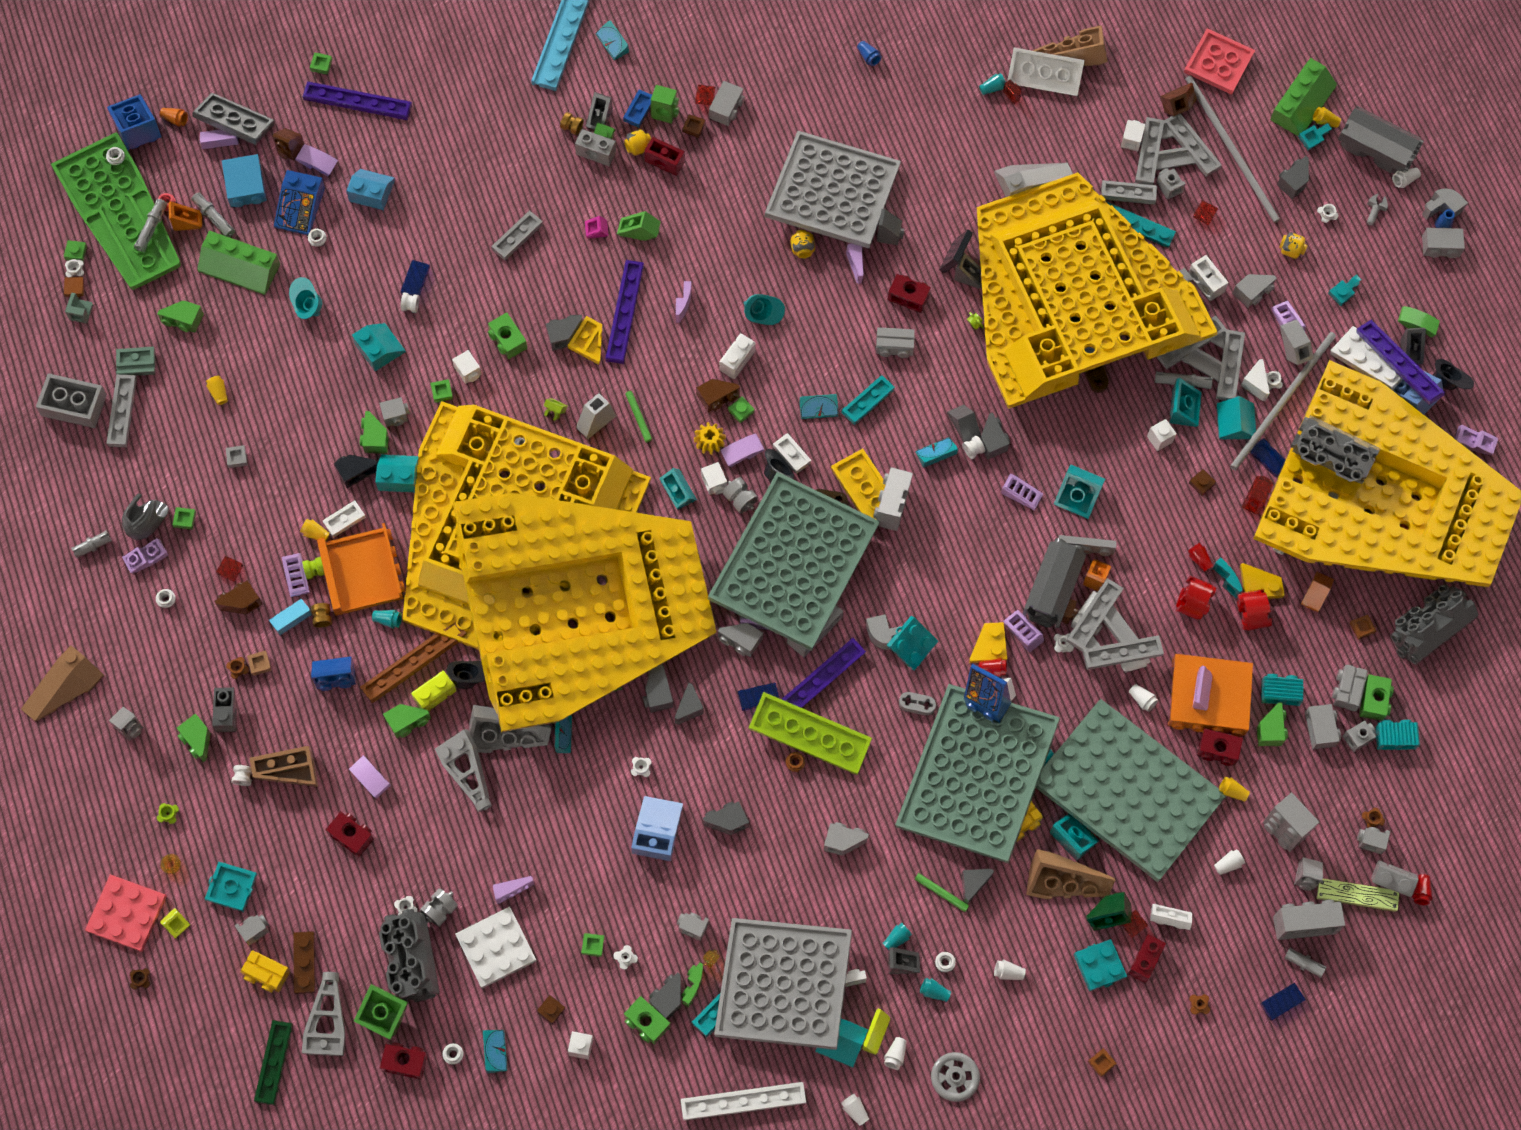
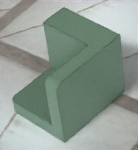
(78, 309)

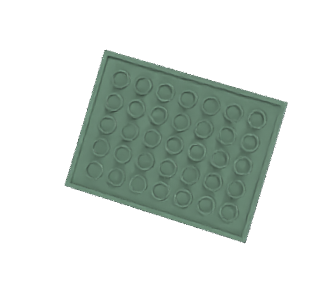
(793, 561)
(977, 776)
(1129, 790)

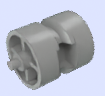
(740, 495)
(439, 906)

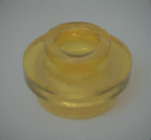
(168, 858)
(710, 958)

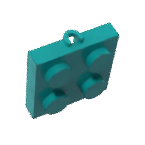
(912, 643)
(231, 886)
(1100, 965)

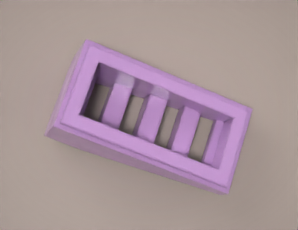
(855, 258)
(1291, 312)
(1012, 479)
(292, 559)
(1032, 639)
(510, 888)

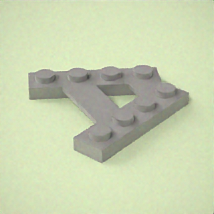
(1192, 150)
(1223, 372)
(1128, 647)

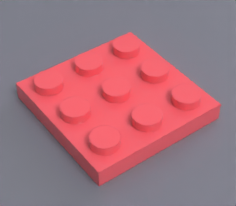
(1219, 61)
(126, 913)

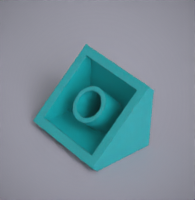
(1185, 404)
(1236, 419)
(1073, 836)
(849, 1043)

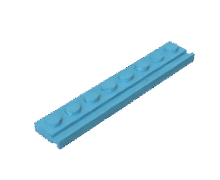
(559, 43)

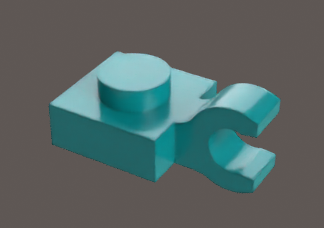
(1313, 136)
(1343, 292)

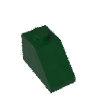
(1111, 912)

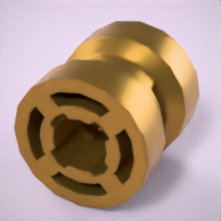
(572, 123)
(321, 615)

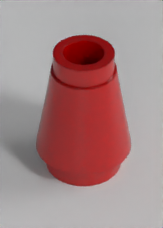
(1200, 556)
(995, 666)
(1423, 893)

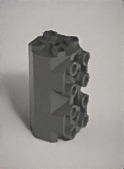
(1384, 141)
(1334, 449)
(1054, 583)
(1427, 629)
(410, 956)

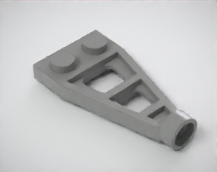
(452, 750)
(322, 1043)

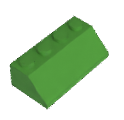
(1303, 97)
(237, 262)

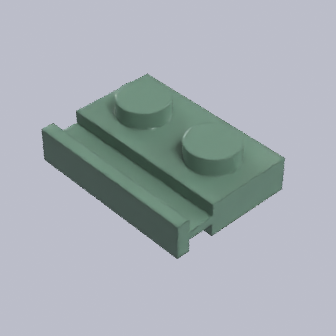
(135, 361)

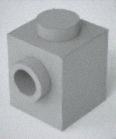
(394, 412)

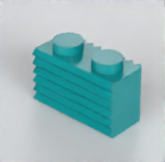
(1282, 690)
(1397, 735)

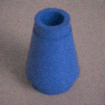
(869, 53)
(1445, 220)

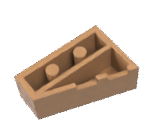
(286, 766)

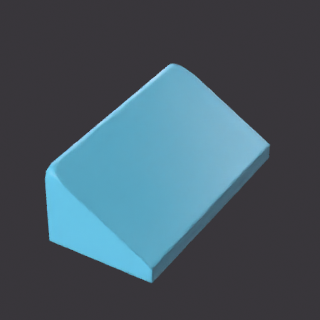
(290, 617)

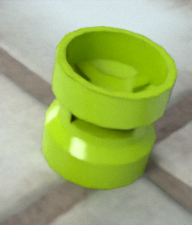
(313, 568)

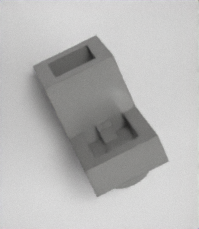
(1443, 200)
(879, 631)

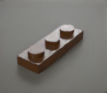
(304, 962)

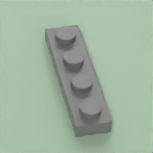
(121, 410)

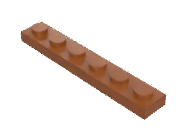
(409, 665)

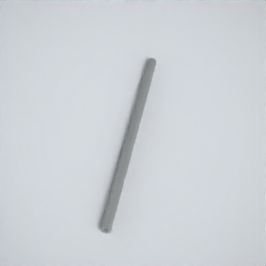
(1233, 150)
(1283, 400)

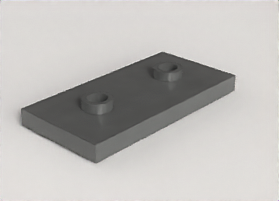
(233, 118)

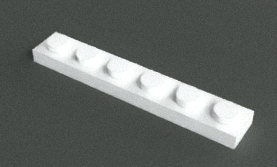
(743, 1101)

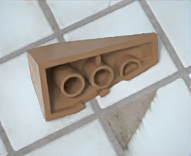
(1086, 46)
(65, 680)
(1058, 876)

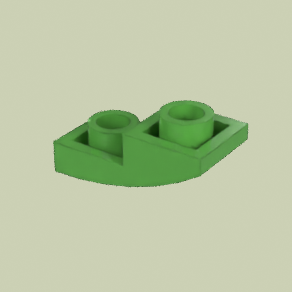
(1417, 319)
(695, 978)

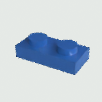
(638, 109)

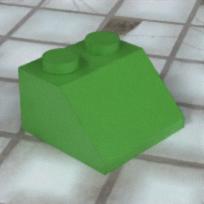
(381, 1012)

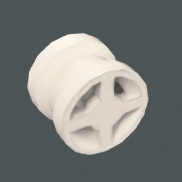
(410, 302)
(973, 447)
(242, 775)

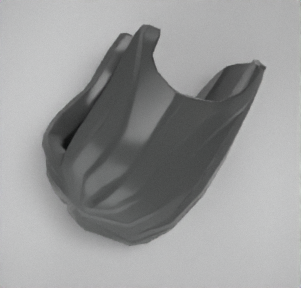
(143, 520)

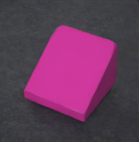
(596, 227)

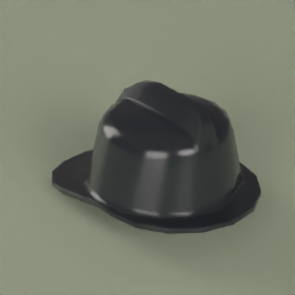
(1452, 376)
(776, 464)
(465, 673)

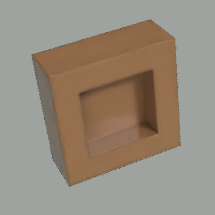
(259, 663)

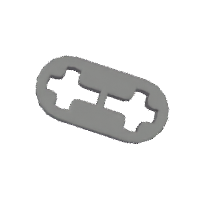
(918, 699)

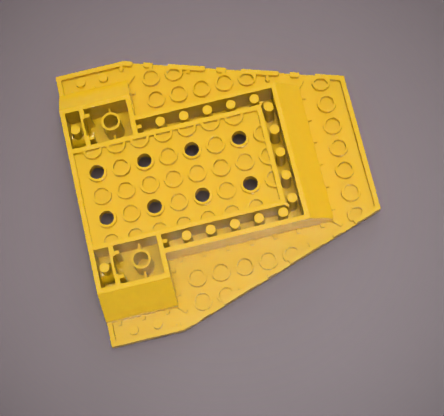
(1028, 322)
(463, 462)
(1453, 529)
(536, 544)

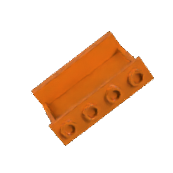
(361, 570)
(1228, 698)

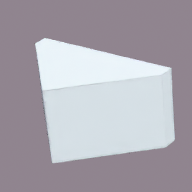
(1256, 381)

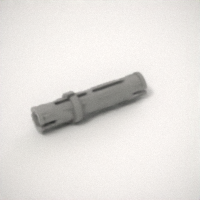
(208, 209)
(154, 218)
(1193, 380)

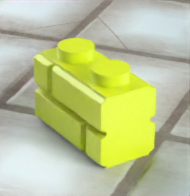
(434, 691)

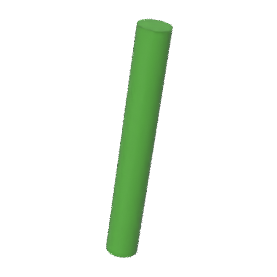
(638, 416)
(941, 892)

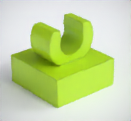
(555, 406)

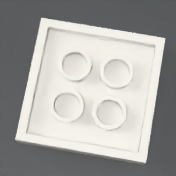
(495, 947)

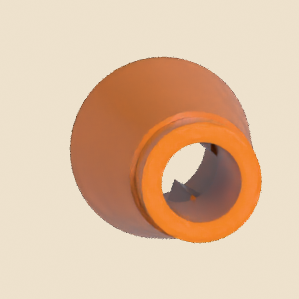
(175, 116)

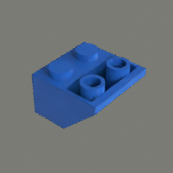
(333, 673)

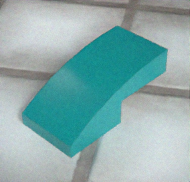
(1231, 581)

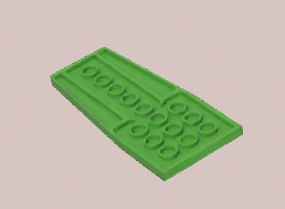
(115, 209)

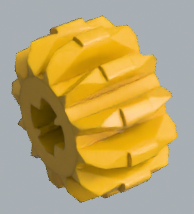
(710, 431)

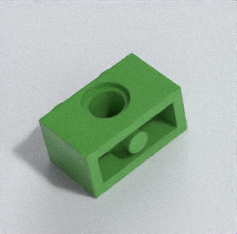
(664, 104)
(505, 326)
(1372, 708)
(642, 1009)

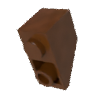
(1179, 100)
(288, 143)
(716, 393)
(239, 600)

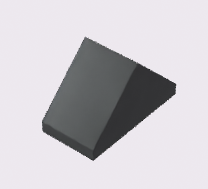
(600, 110)
(968, 272)
(1414, 344)
(964, 422)
(689, 707)
(974, 881)
(903, 961)

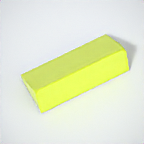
(876, 1032)

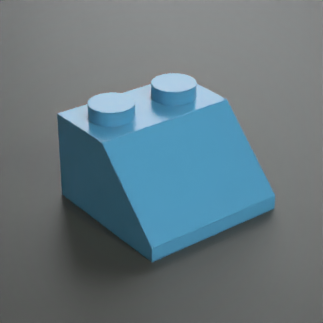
(370, 189)

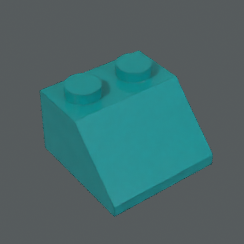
(377, 345)
(396, 473)
(1079, 491)

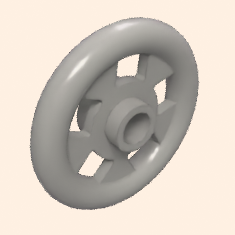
(970, 1085)

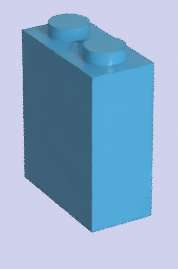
(244, 180)

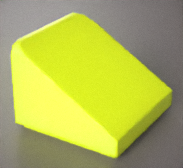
(175, 923)

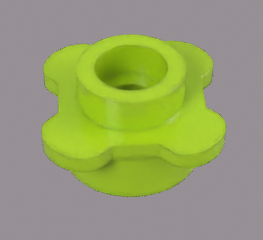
(975, 320)
(163, 809)

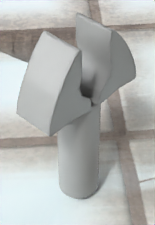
(1375, 208)

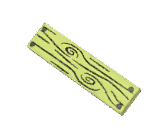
(1358, 895)

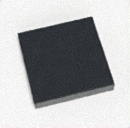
(956, 251)

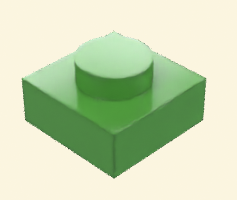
(321, 63)
(604, 131)
(75, 250)
(441, 391)
(741, 409)
(184, 518)
(592, 945)

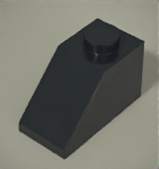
(354, 469)

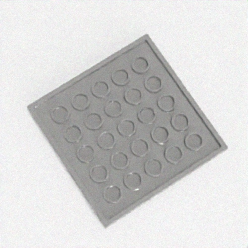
(832, 189)
(783, 983)

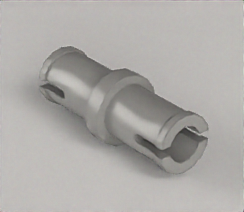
(91, 544)
(1305, 962)

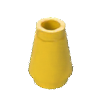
(1323, 116)
(217, 389)
(313, 530)
(1233, 789)

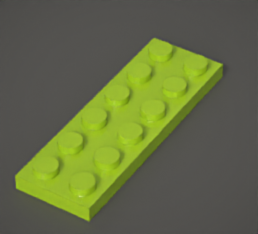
(810, 733)

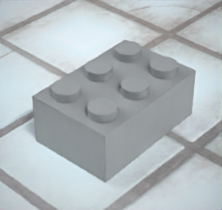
(71, 400)
(1290, 822)
(1308, 920)

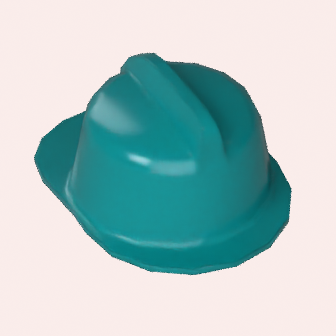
(305, 298)
(764, 309)

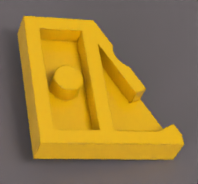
(588, 340)
(1258, 579)
(990, 643)

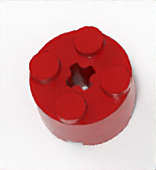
(1195, 597)
(1254, 610)

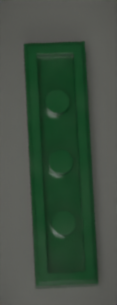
(273, 1062)

